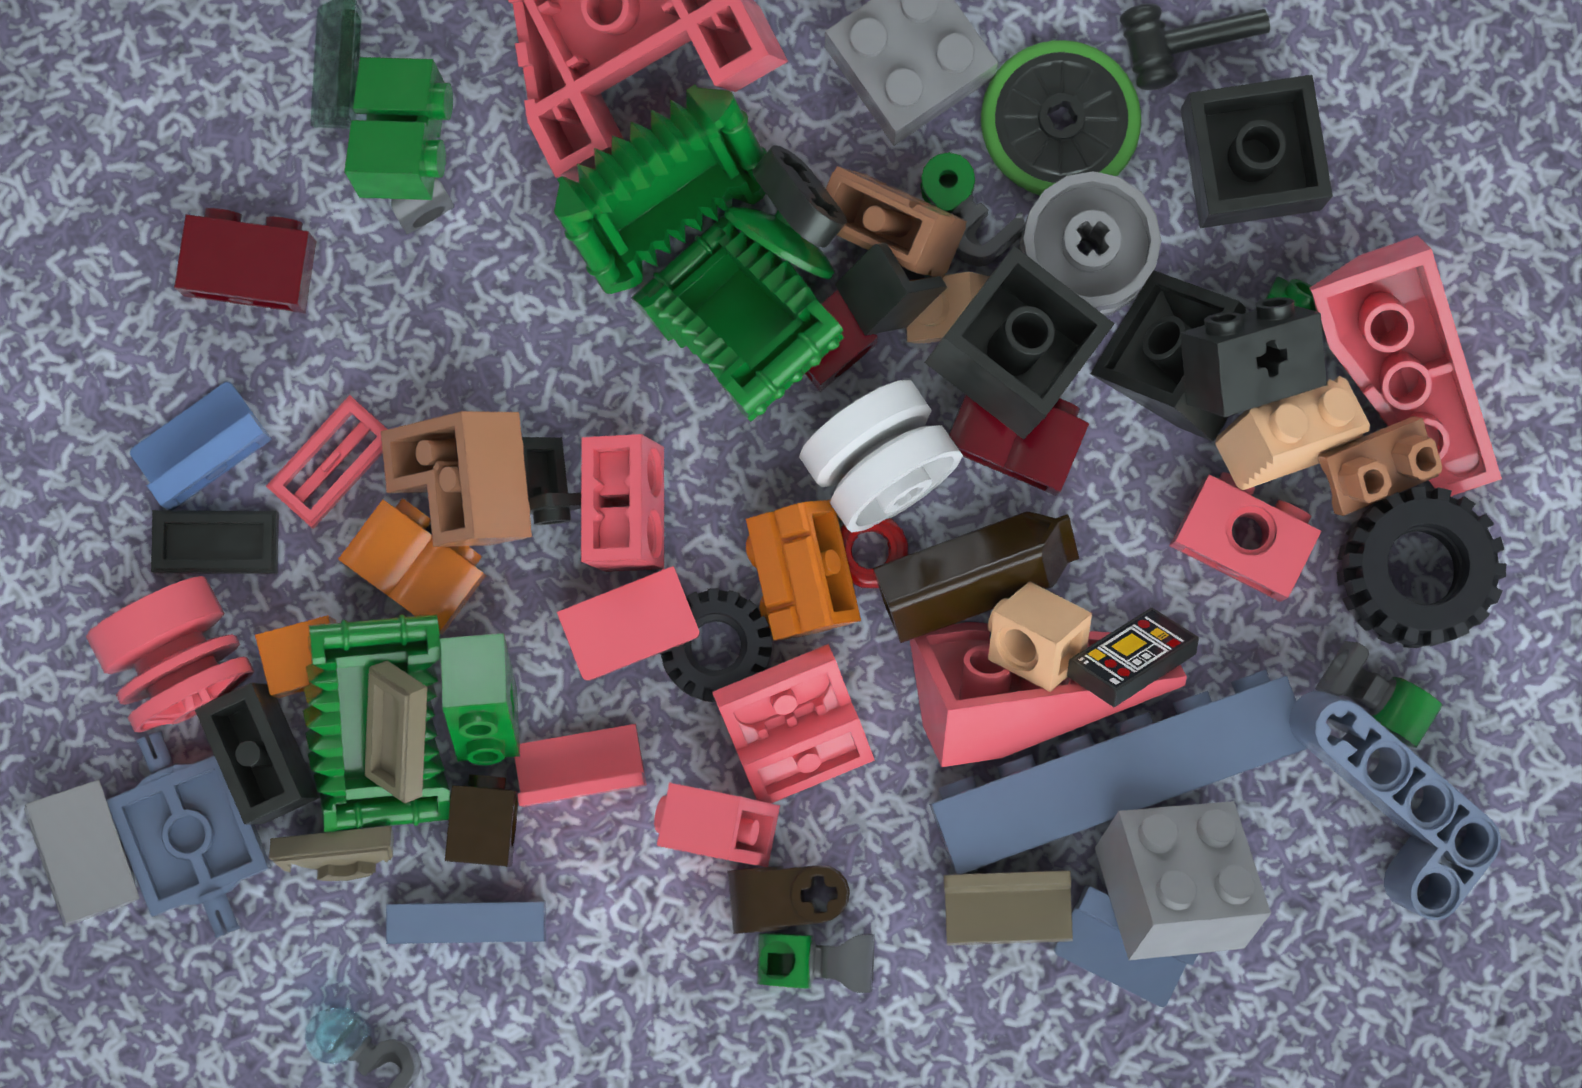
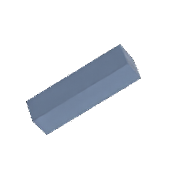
(466, 922)

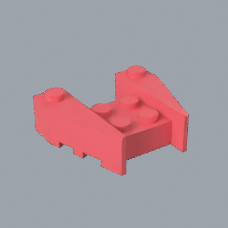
(587, 46)

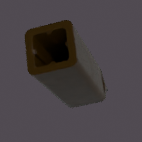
(974, 572)

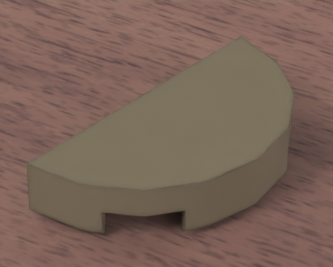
(335, 854)

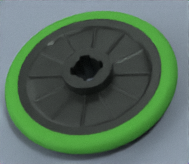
(1042, 81)

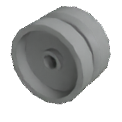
(1110, 216)

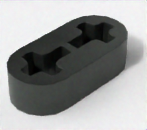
(799, 196)

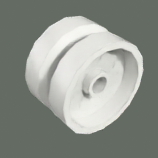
(880, 455)

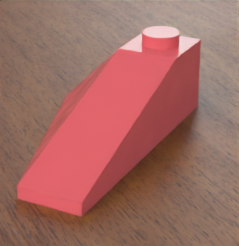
(987, 712)

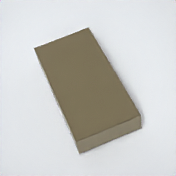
(395, 731)

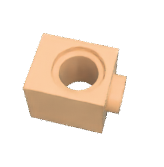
(1037, 635)

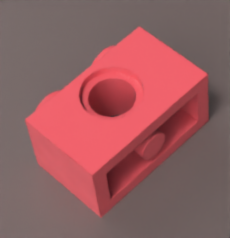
(1209, 538)
(716, 824)

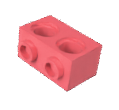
(622, 503)

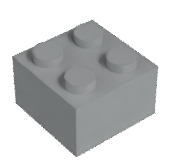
(909, 60)
(1181, 880)

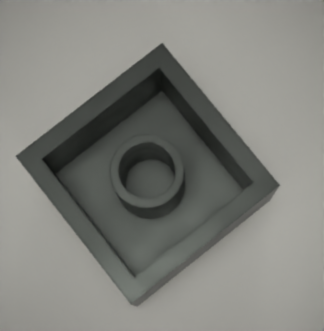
(1256, 151)
(1019, 343)

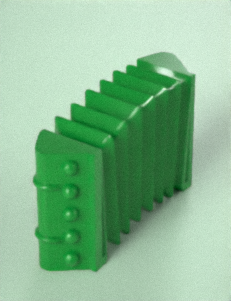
(659, 185)
(740, 315)
(339, 719)

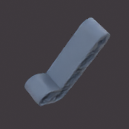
(1391, 789)

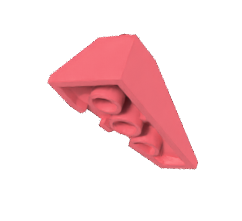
(1401, 348)

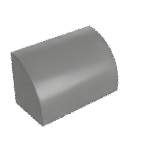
(81, 853)

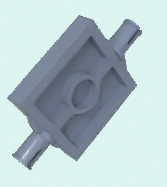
(186, 836)

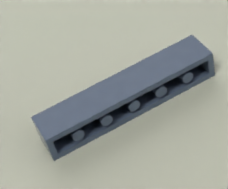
(1123, 773)

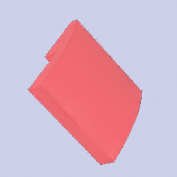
(794, 725)

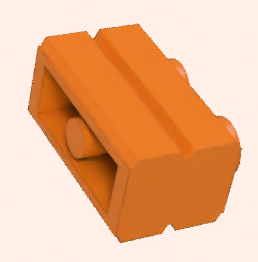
(802, 570)

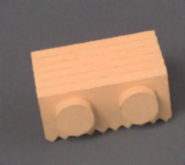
(1291, 433)

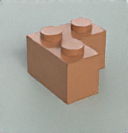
(471, 474)

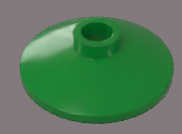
(781, 239)

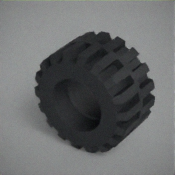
(1471, 551)

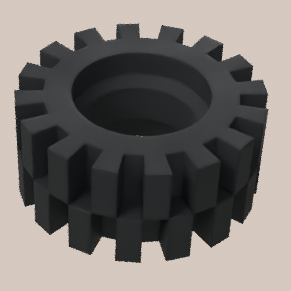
(754, 637)

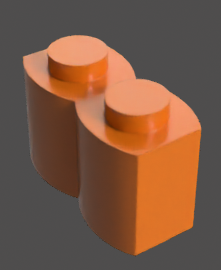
(402, 563)

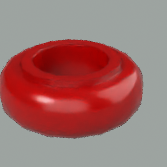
(897, 546)

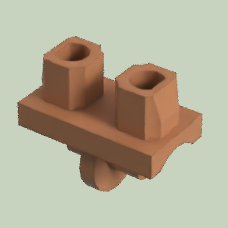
(1380, 465)

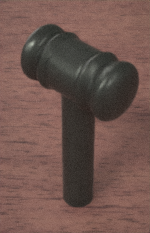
(1153, 46)

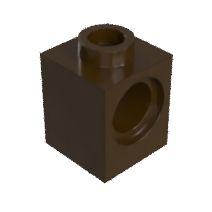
(482, 822)

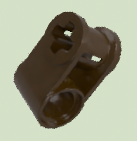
(775, 899)

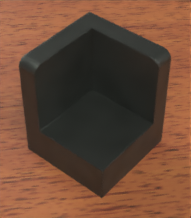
(882, 294)

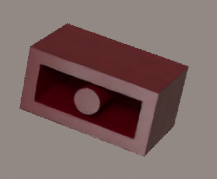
(246, 261)

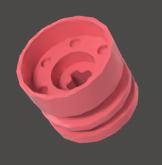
(169, 652)

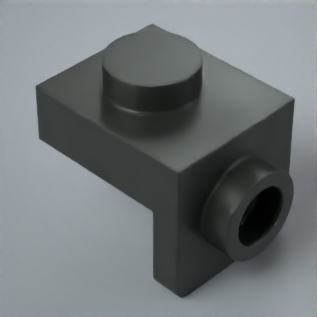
(547, 481)

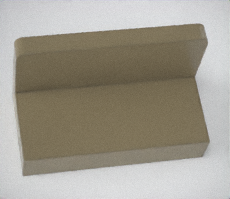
(1008, 908)

